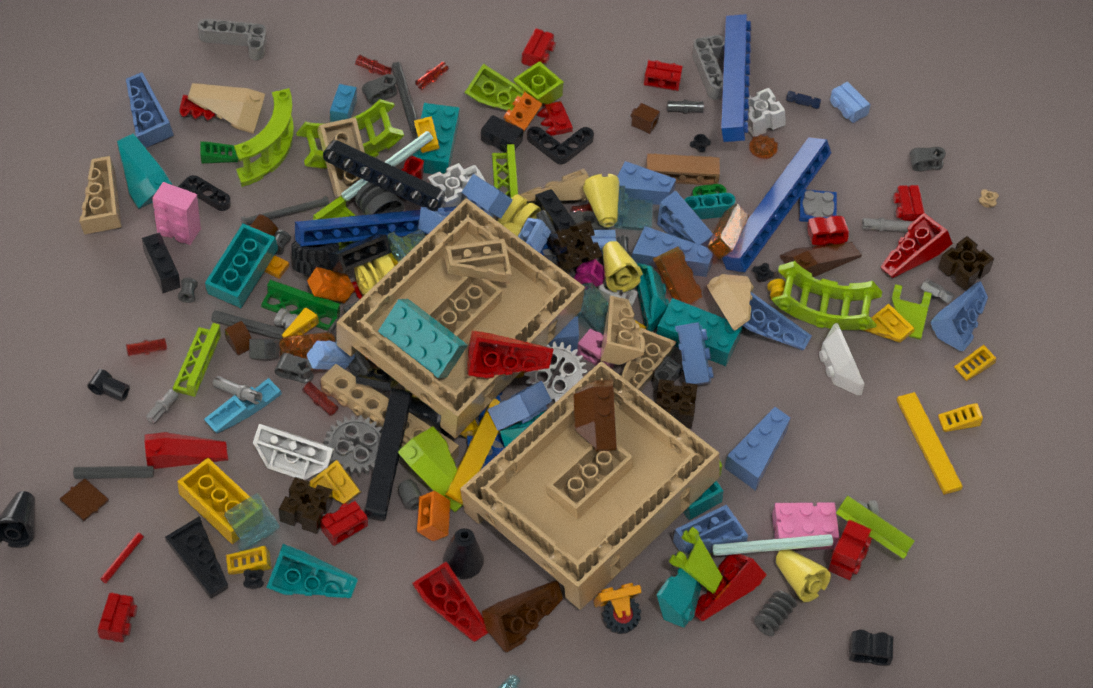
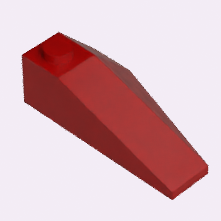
(920, 244)
(501, 355)
(175, 450)
(739, 578)
(448, 598)

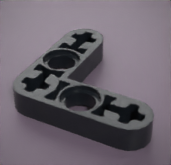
(562, 148)
(213, 199)

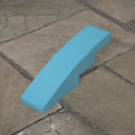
(237, 410)

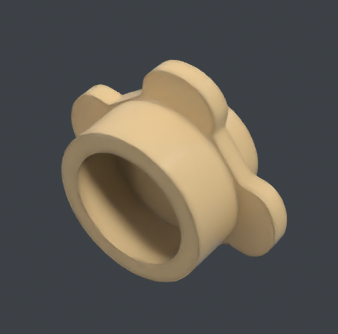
(988, 198)

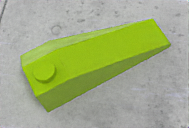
(493, 89)
(432, 461)

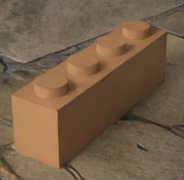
(686, 169)

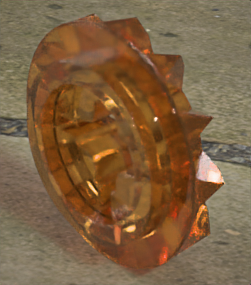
(769, 150)

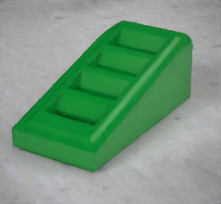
(206, 157)

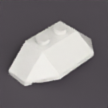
(840, 362)
(291, 452)

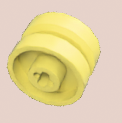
(519, 211)

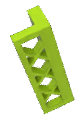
(510, 171)
(201, 363)
(881, 530)

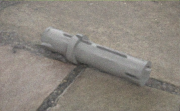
(885, 224)
(242, 391)

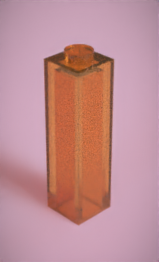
(728, 231)

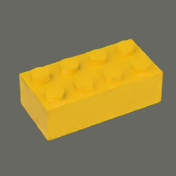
(212, 495)

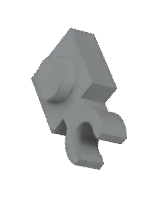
(937, 290)

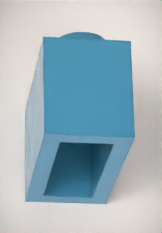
(343, 103)

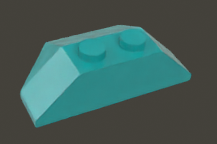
(651, 297)

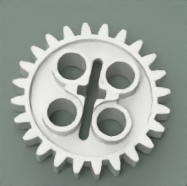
(569, 379)

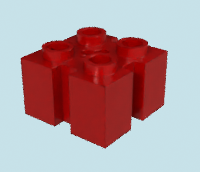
(850, 550)

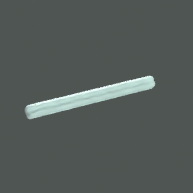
(393, 161)
(772, 545)

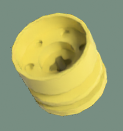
(370, 274)

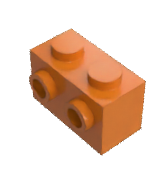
(523, 112)
(330, 285)
(433, 516)

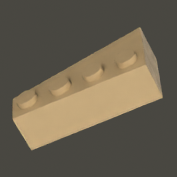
(101, 200)
(642, 369)

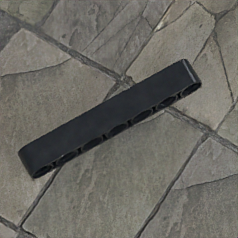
(384, 175)
(388, 455)

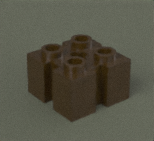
(567, 239)
(966, 263)
(678, 400)
(305, 505)

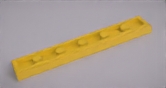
(929, 443)
(474, 455)

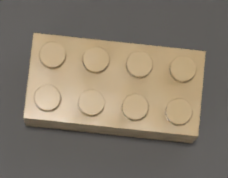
(348, 133)

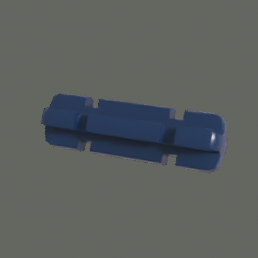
(803, 99)

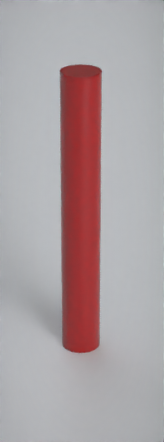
(122, 557)

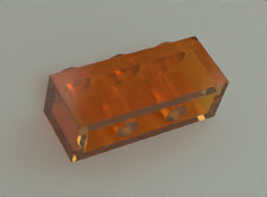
(678, 276)

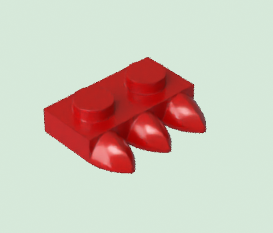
(189, 107)
(555, 119)

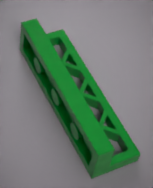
(301, 299)

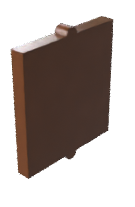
(84, 499)

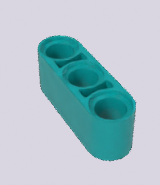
(710, 205)

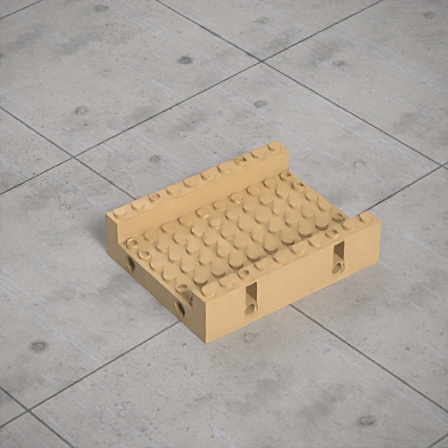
(528, 309)
(586, 508)

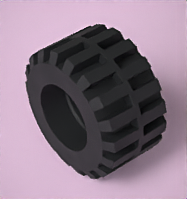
(309, 257)

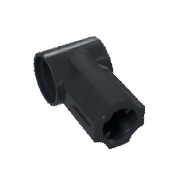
(104, 384)

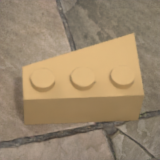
(480, 260)

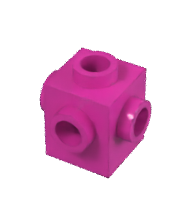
(590, 272)

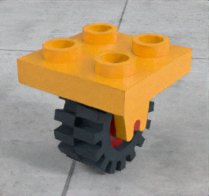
(619, 608)

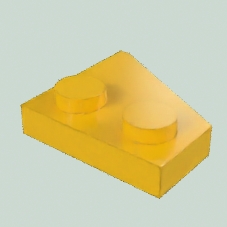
(891, 325)
(339, 481)

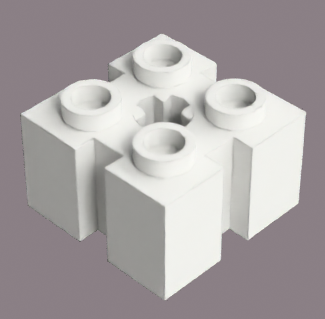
(764, 113)
(451, 183)

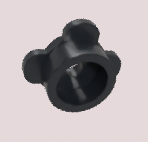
(700, 142)
(765, 275)
(256, 583)

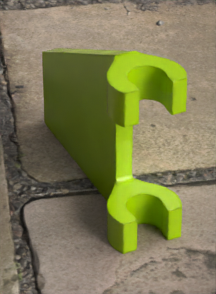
(912, 312)
(699, 562)

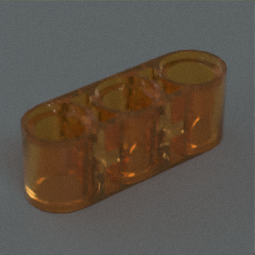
(301, 344)

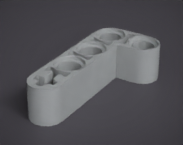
(235, 33)
(704, 55)

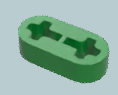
(709, 189)

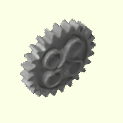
(363, 431)

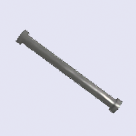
(289, 210)

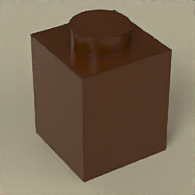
(645, 118)

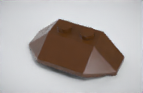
(596, 415)

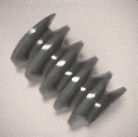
(774, 612)

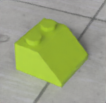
(540, 83)

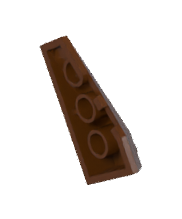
(822, 257)
(519, 615)

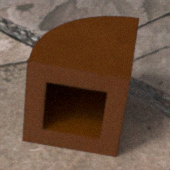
(265, 225)
(238, 338)

